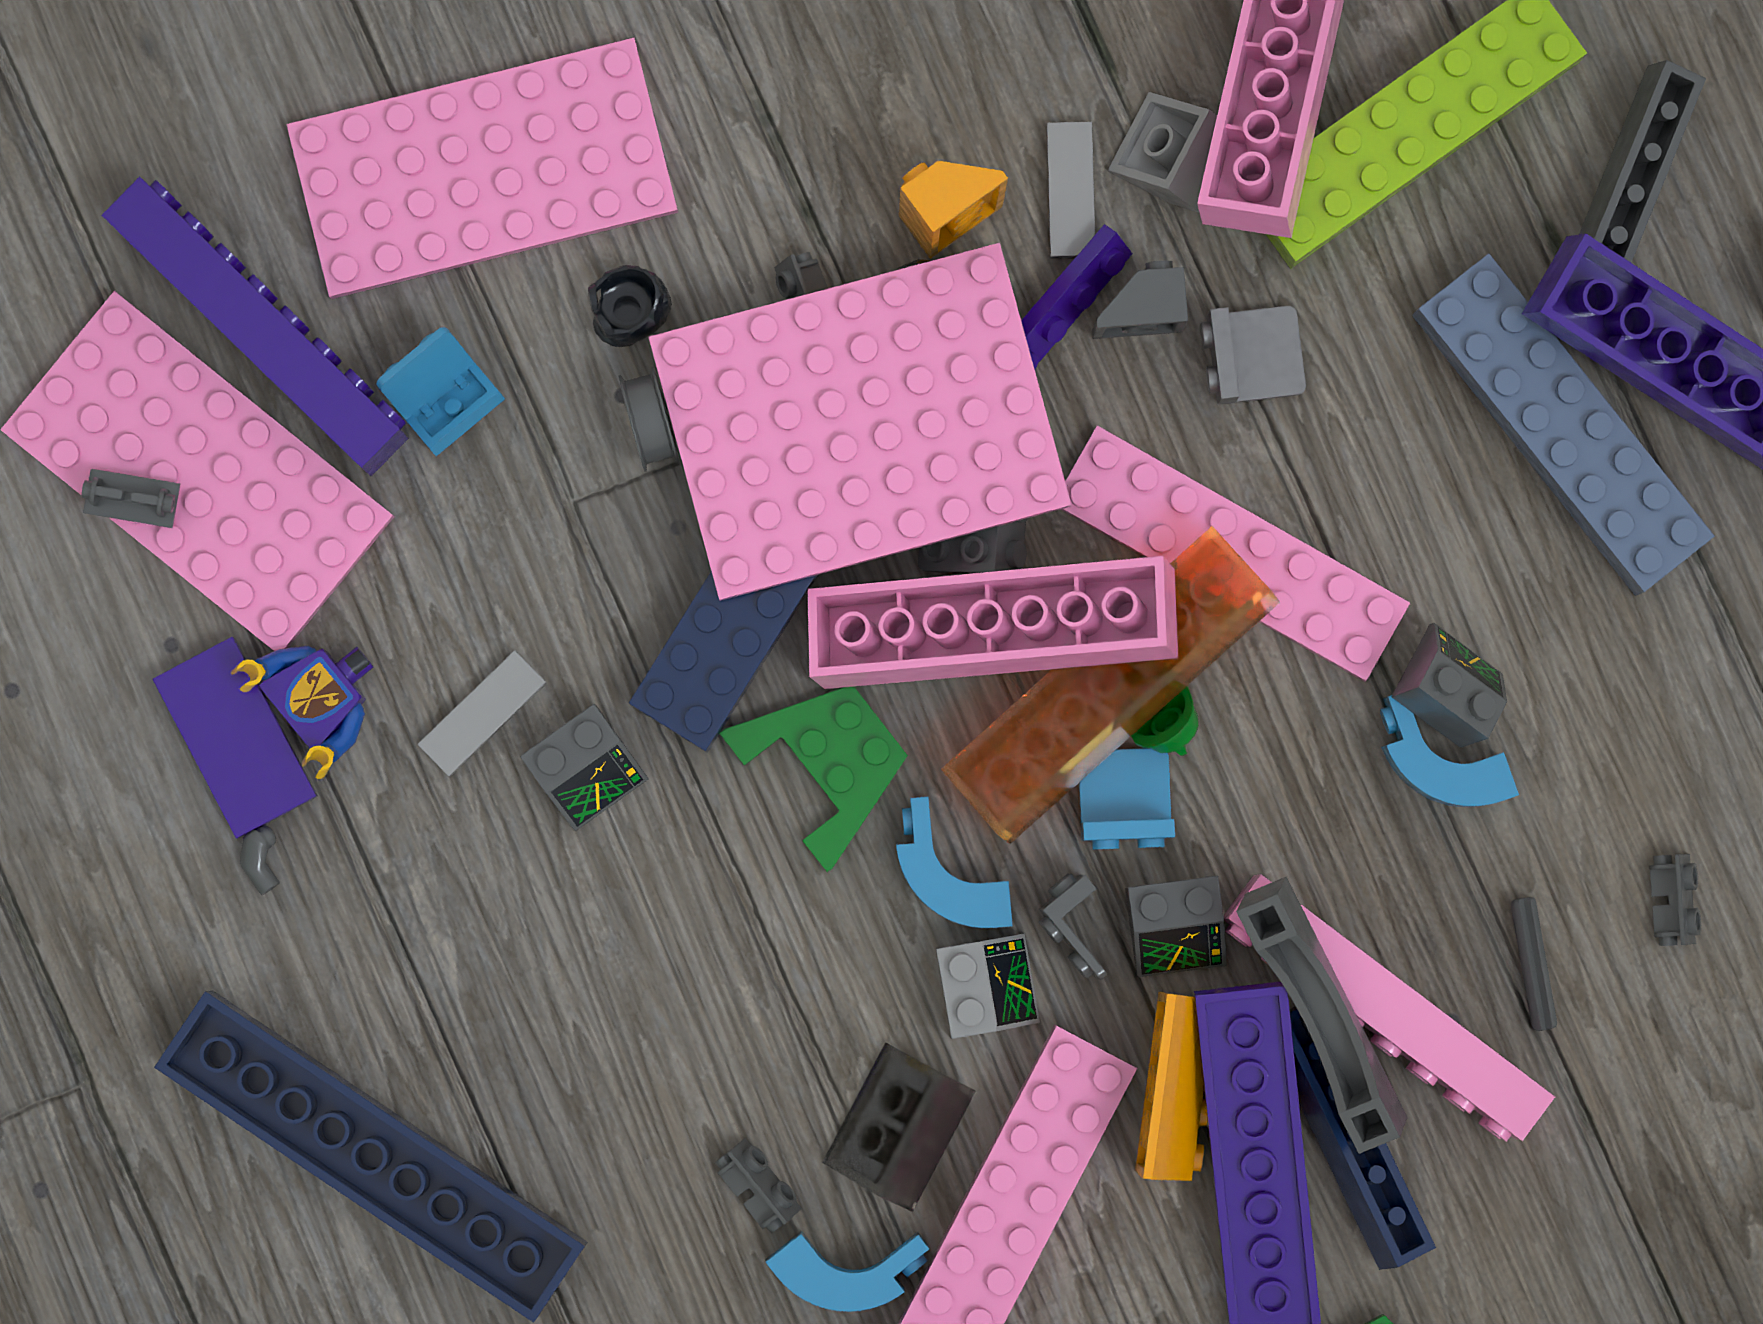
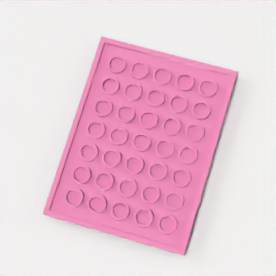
(859, 421)

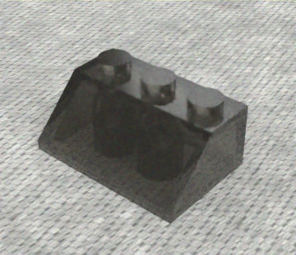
(898, 1127)

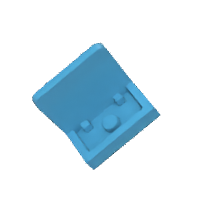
(439, 390)
(1127, 800)

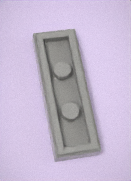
(1070, 187)
(482, 713)

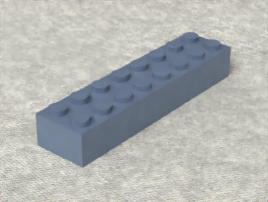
(1563, 426)

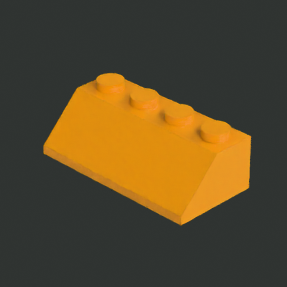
(948, 201)

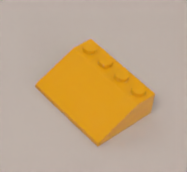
(1173, 1094)

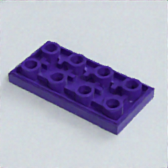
(234, 738)

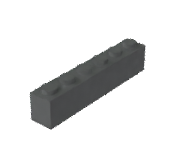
(1642, 157)

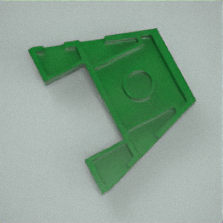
(843, 751)

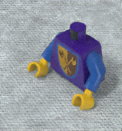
(313, 696)

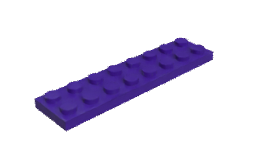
(1257, 1154)

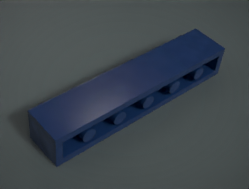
(1366, 1179)

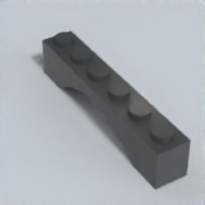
(1351, 1065)

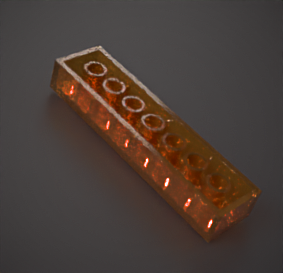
(1087, 712)

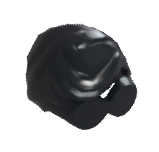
(630, 305)

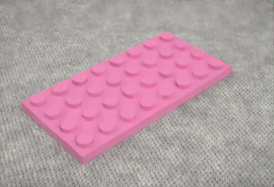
(482, 168)
(256, 511)

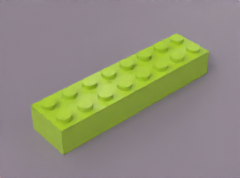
(1427, 118)

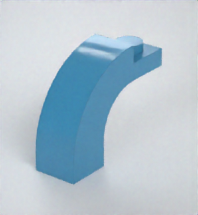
(1439, 779)
(955, 900)
(842, 1289)

